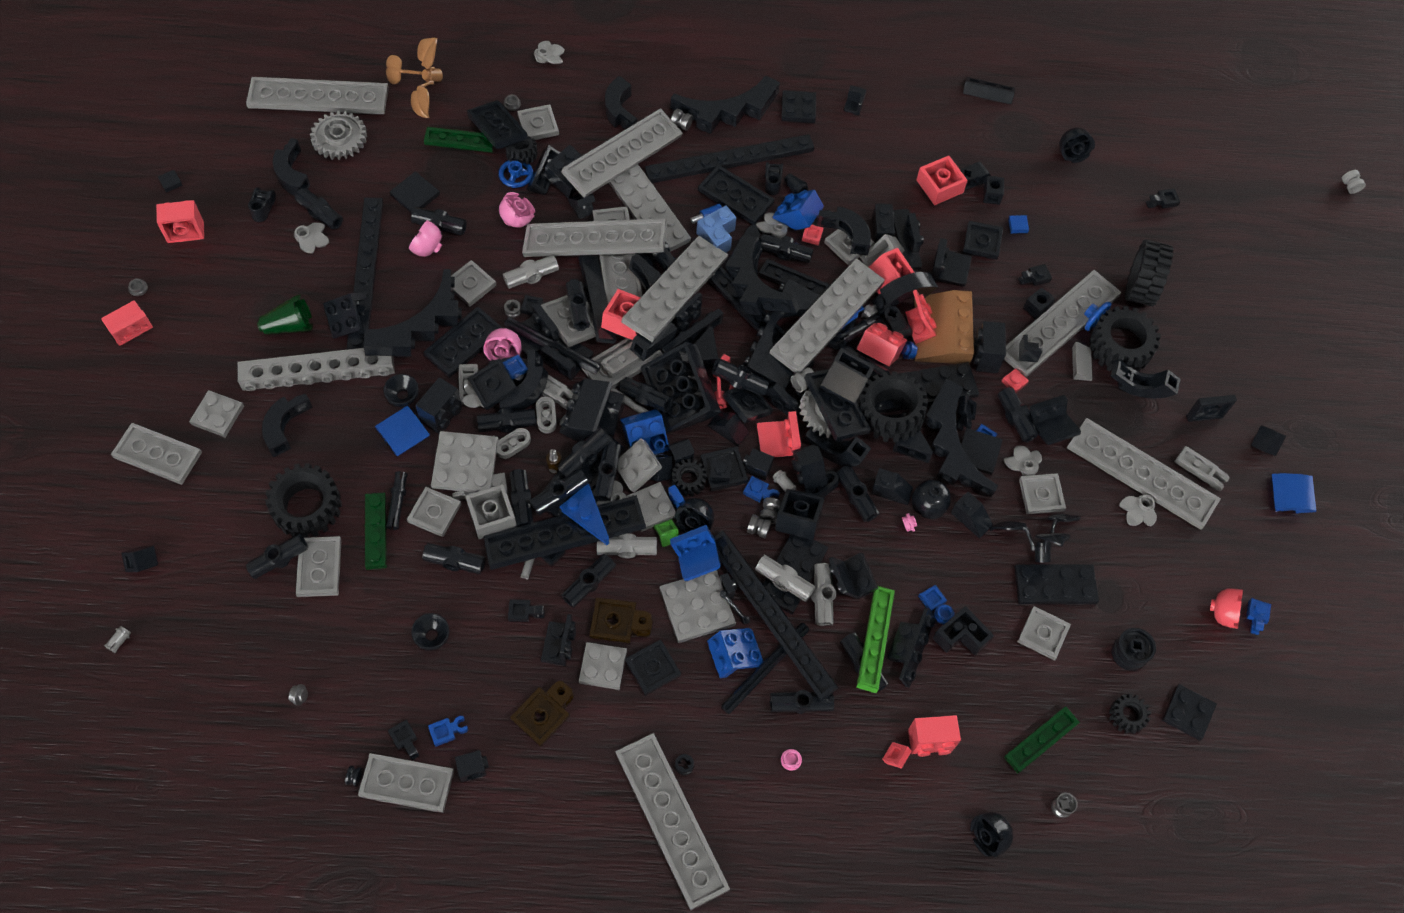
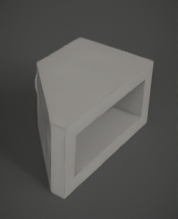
(882, 246)

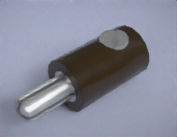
(553, 460)

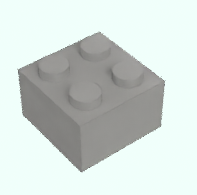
(491, 511)

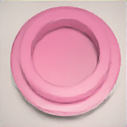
(909, 522)
(791, 759)

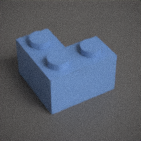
(716, 228)

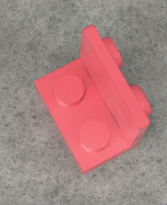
(920, 319)
(127, 323)
(779, 437)

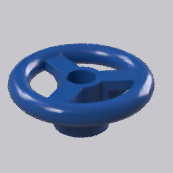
(515, 170)
(1094, 314)

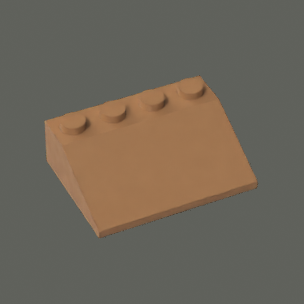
(954, 329)

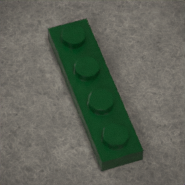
(457, 139)
(375, 531)
(1041, 740)

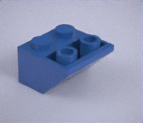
(799, 209)
(648, 427)

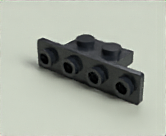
(909, 236)
(909, 645)

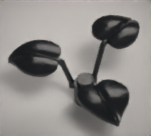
(1043, 548)

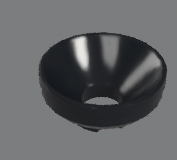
(401, 383)
(428, 623)

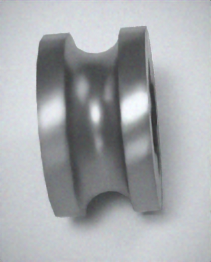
(512, 303)

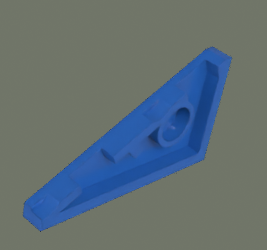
(584, 511)

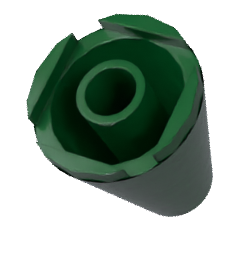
(287, 317)

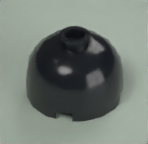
(1076, 145)
(931, 499)
(694, 514)
(992, 833)

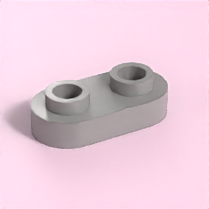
(546, 416)
(511, 442)

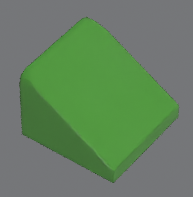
(666, 531)

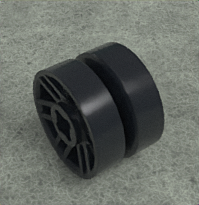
(1133, 649)

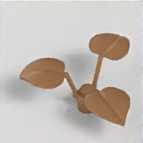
(426, 54)

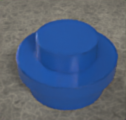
(909, 350)
(943, 613)

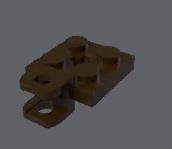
(630, 623)
(551, 704)

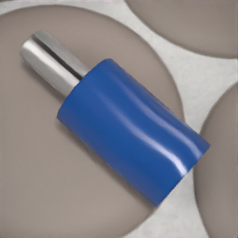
(705, 212)

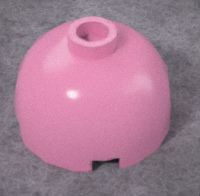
(516, 211)
(427, 240)
(502, 344)

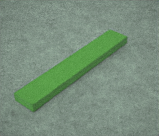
(875, 640)

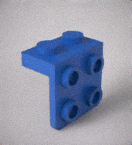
(696, 552)
(734, 651)

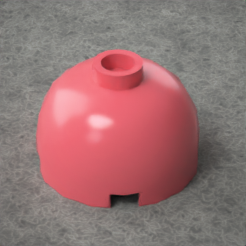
(1227, 607)

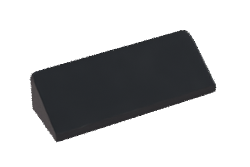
(989, 90)
(539, 182)

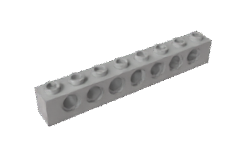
(307, 364)

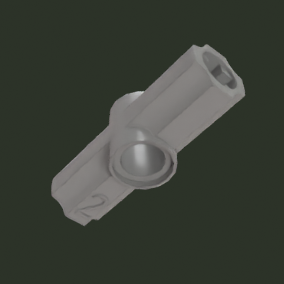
(530, 271)
(628, 546)
(785, 578)
(823, 605)

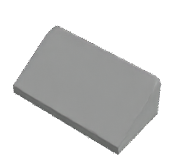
(1081, 362)

